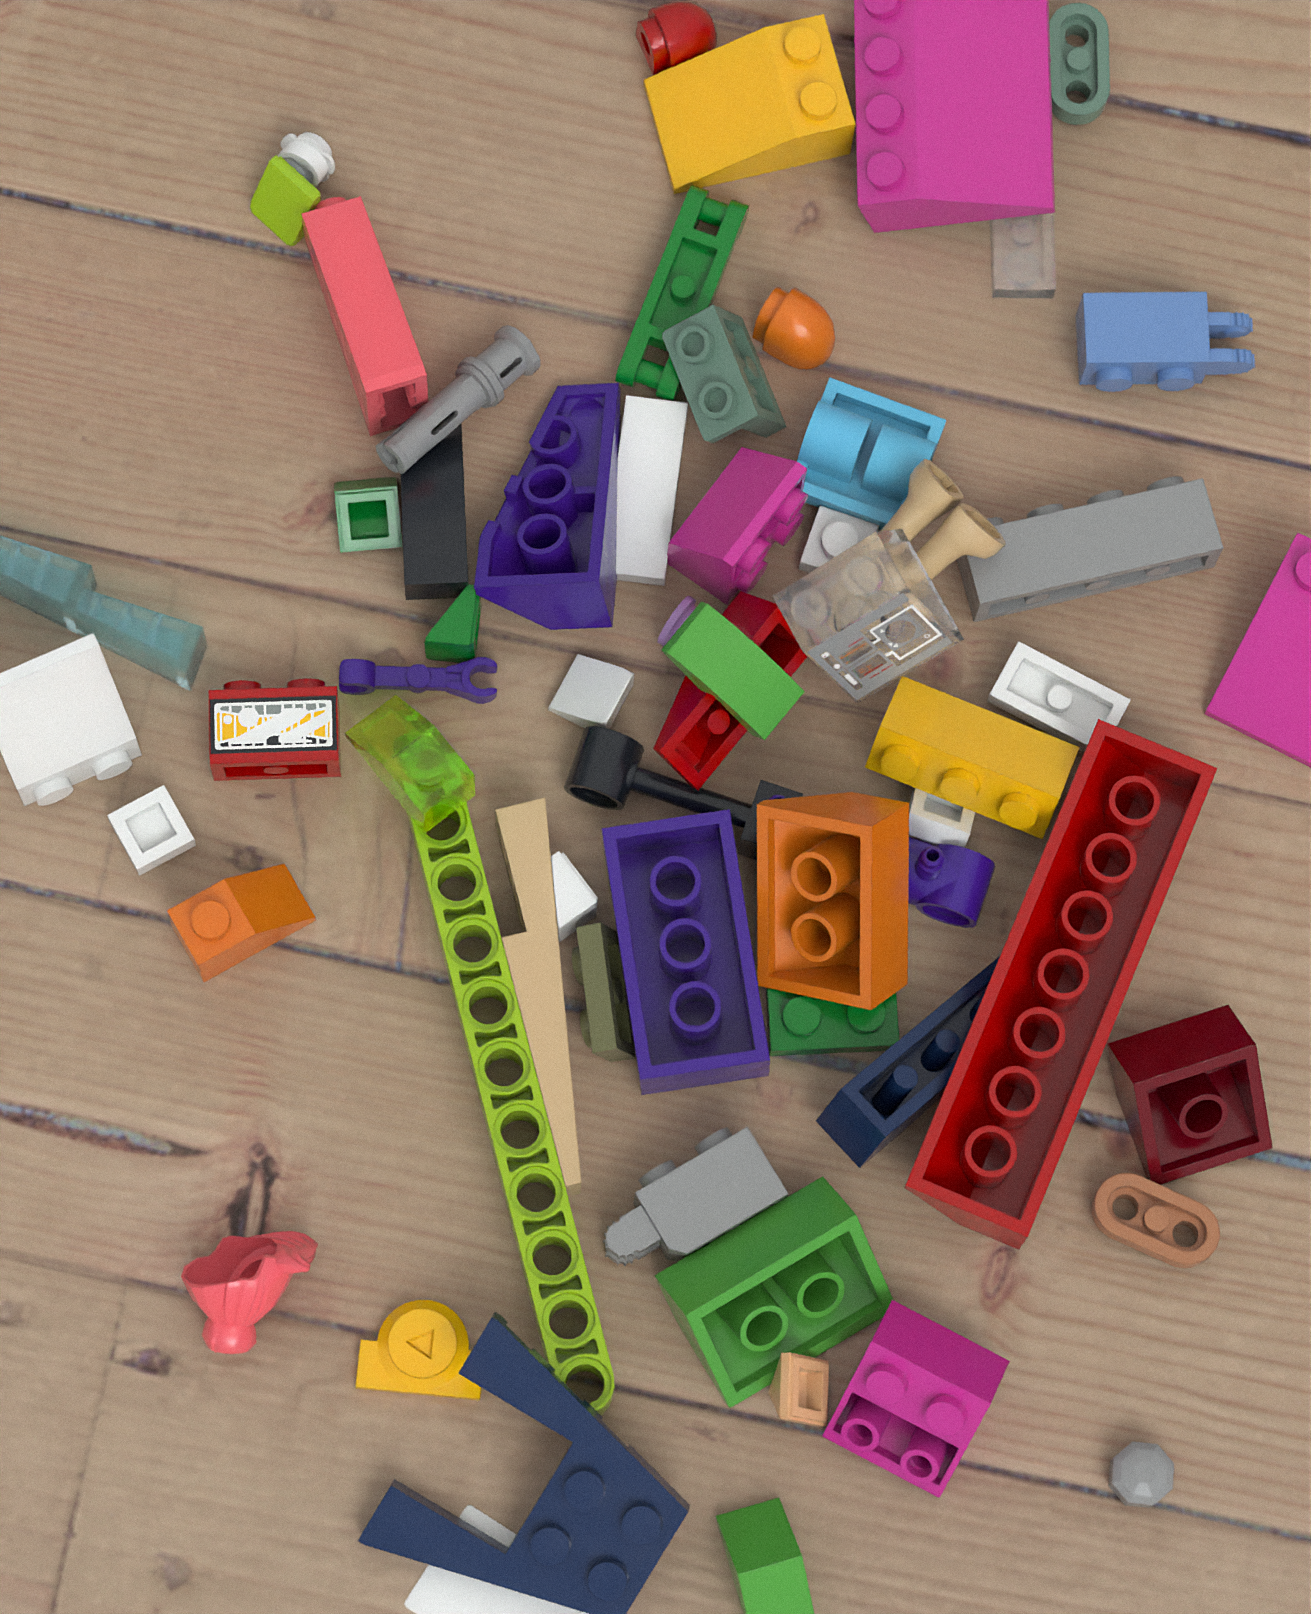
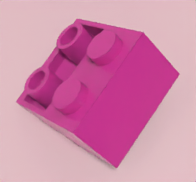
(739, 522)
(916, 1398)

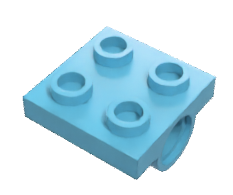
(864, 451)

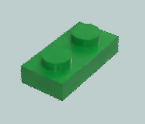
(824, 1027)

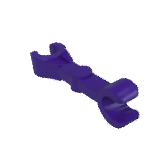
(364, 677)

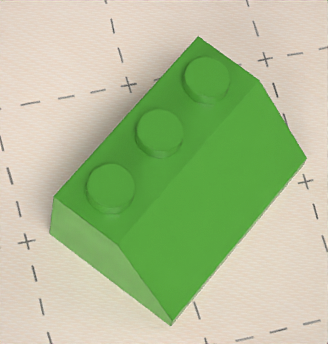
(776, 1286)

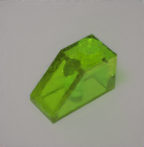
(413, 762)

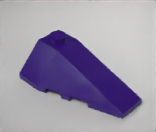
(557, 529)

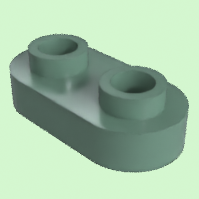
(1082, 67)

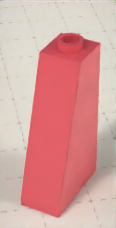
(365, 313)

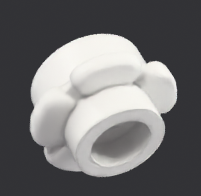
(309, 156)

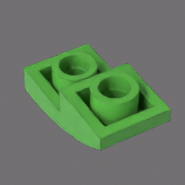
(732, 670)

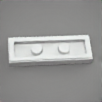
(647, 486)

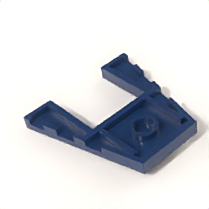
(591, 1527)

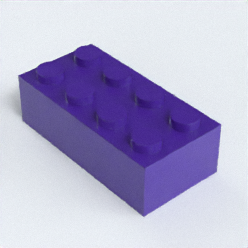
(686, 952)

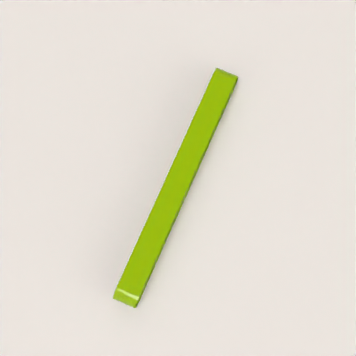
(511, 1103)

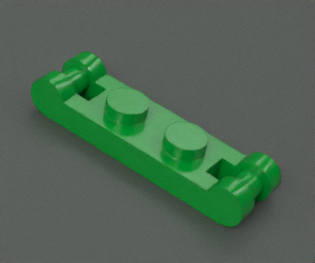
(681, 286)

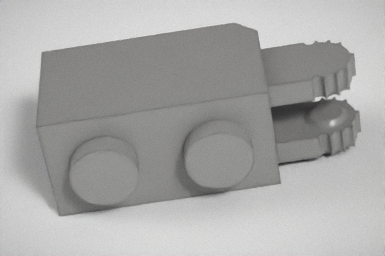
(696, 1201)

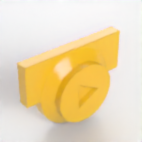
(418, 1353)

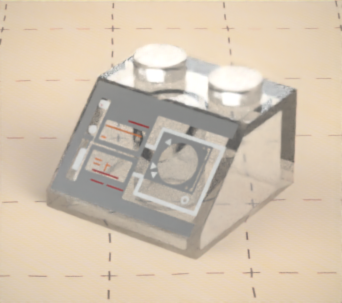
(869, 614)

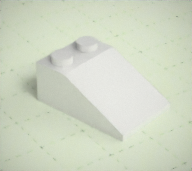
(63, 722)

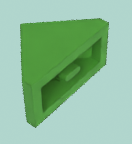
(765, 1560)

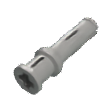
(477, 384)

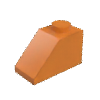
(239, 918)

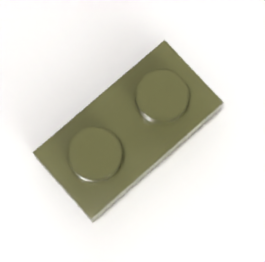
(599, 968)

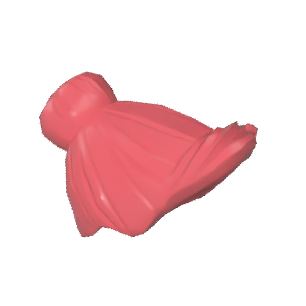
(244, 1283)

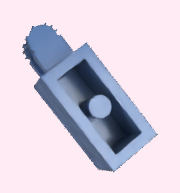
(1155, 340)

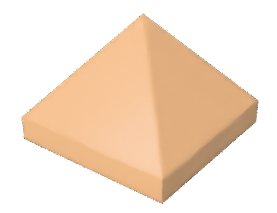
(801, 1389)

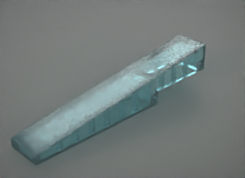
(66, 595)

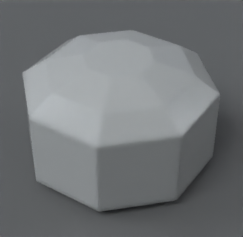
(1141, 1474)

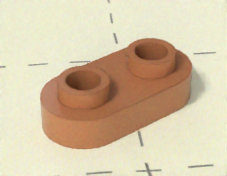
(1155, 1217)

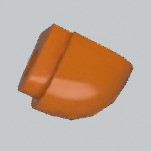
(795, 329)

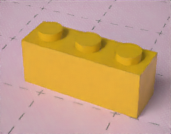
(972, 757)

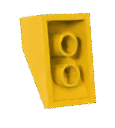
(752, 106)

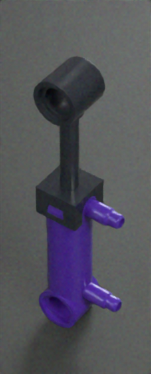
(943, 879)

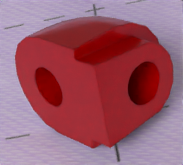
(675, 34)

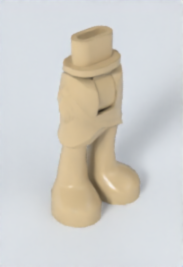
(960, 534)

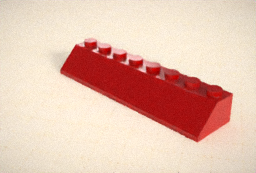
(1059, 984)

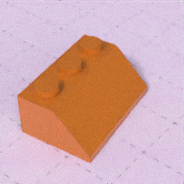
(833, 897)

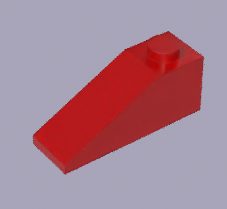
(698, 726)

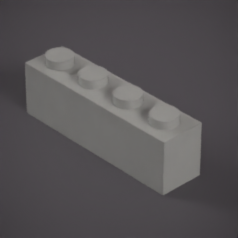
(1094, 548)

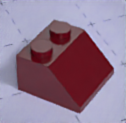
(1191, 1094)

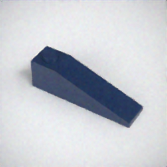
(904, 1078)

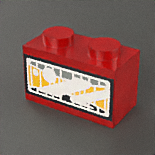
(274, 731)

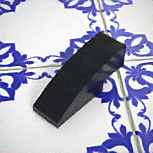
(435, 522)

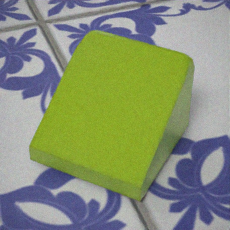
(282, 199)

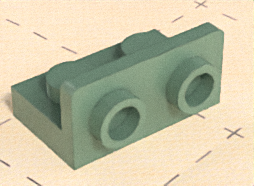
(722, 375)

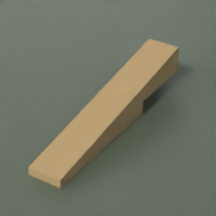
(538, 973)

